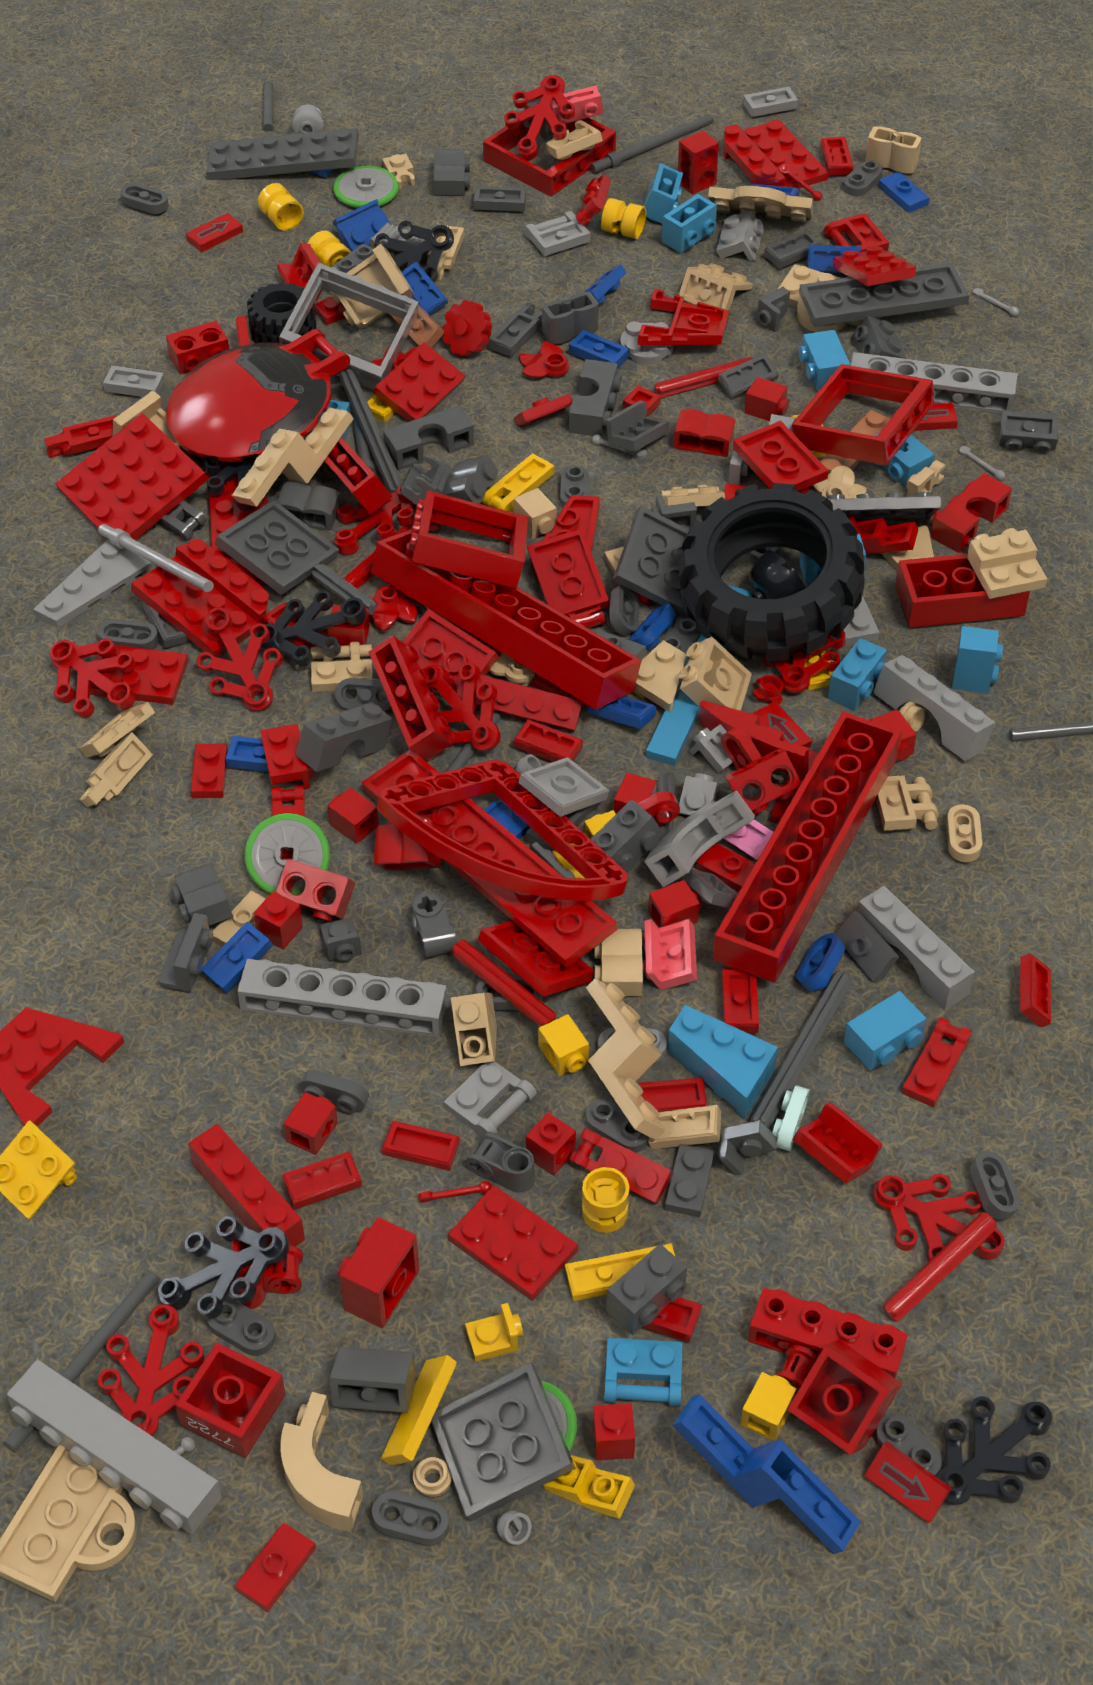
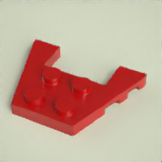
(690, 325)
(34, 1046)

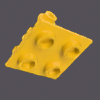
(33, 1169)

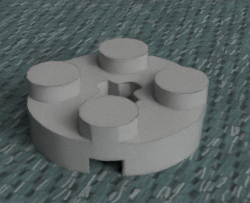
(644, 354)

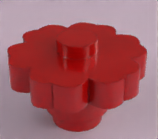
(467, 328)

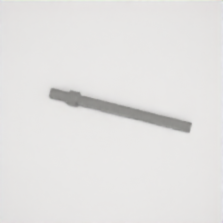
(123, 540)

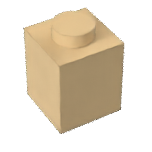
(538, 509)

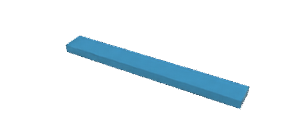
(677, 725)

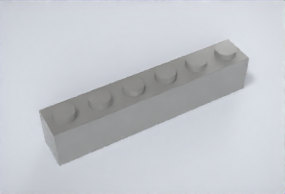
(113, 1447)

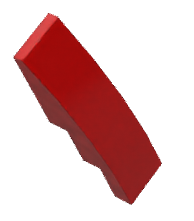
(881, 538)
(764, 738)

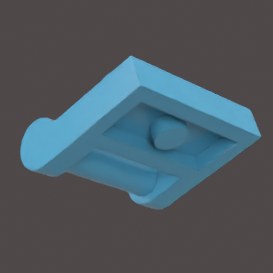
(643, 1361)

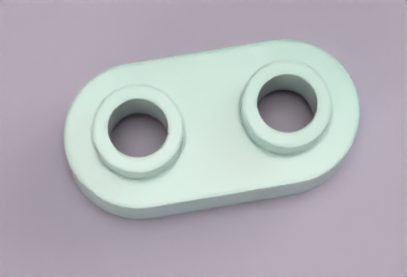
(794, 1105)

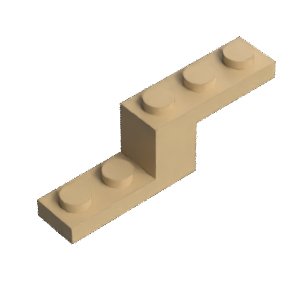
(292, 456)
(625, 1058)

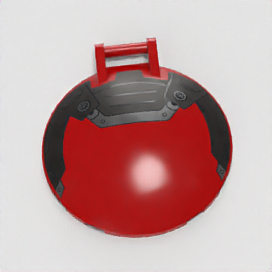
(249, 393)

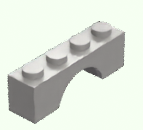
(961, 725)
(939, 968)

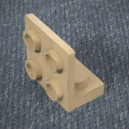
(712, 285)

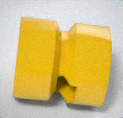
(280, 206)
(622, 218)
(328, 248)
(605, 1199)

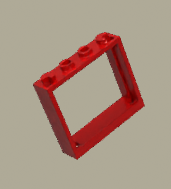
(549, 182)
(911, 391)
(464, 557)

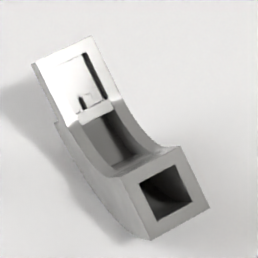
(697, 833)

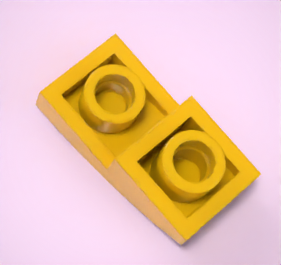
(593, 1488)

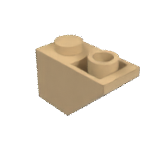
(475, 1028)

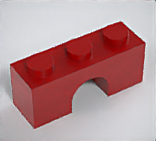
(960, 519)

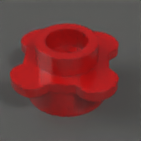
(769, 689)

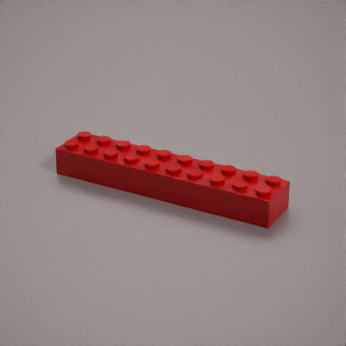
(514, 625)
(807, 847)

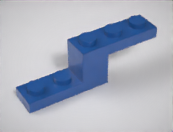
(767, 1473)

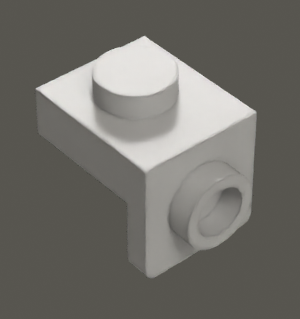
(697, 793)

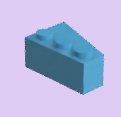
(725, 1057)

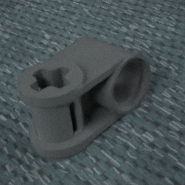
(432, 925)
(497, 1161)

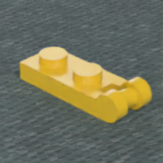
(522, 479)

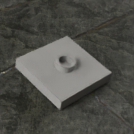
(563, 786)

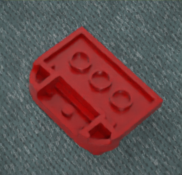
(765, 148)
(188, 606)

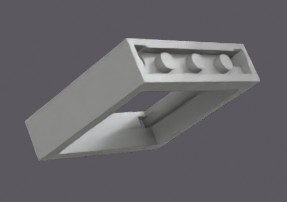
(363, 292)

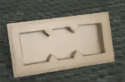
(241, 914)
(688, 1127)

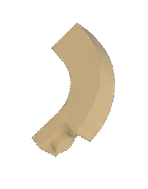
(319, 1492)

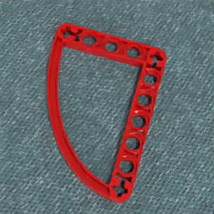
(400, 803)

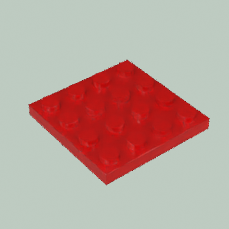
(132, 479)

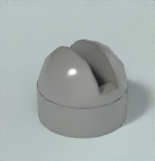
(527, 763)
(520, 1523)

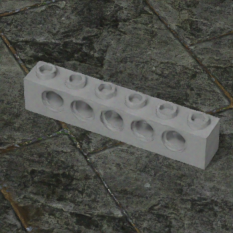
(954, 384)
(319, 992)

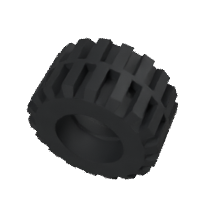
(271, 309)

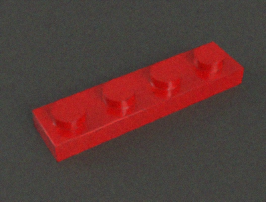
(531, 704)

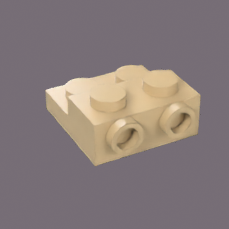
(1006, 563)
(714, 675)

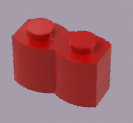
(704, 432)
(399, 852)

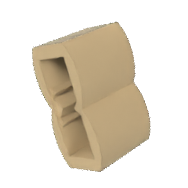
(894, 149)
(621, 961)

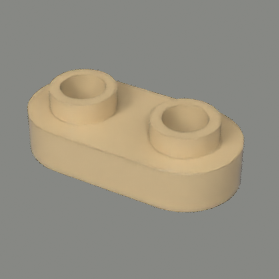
(965, 835)

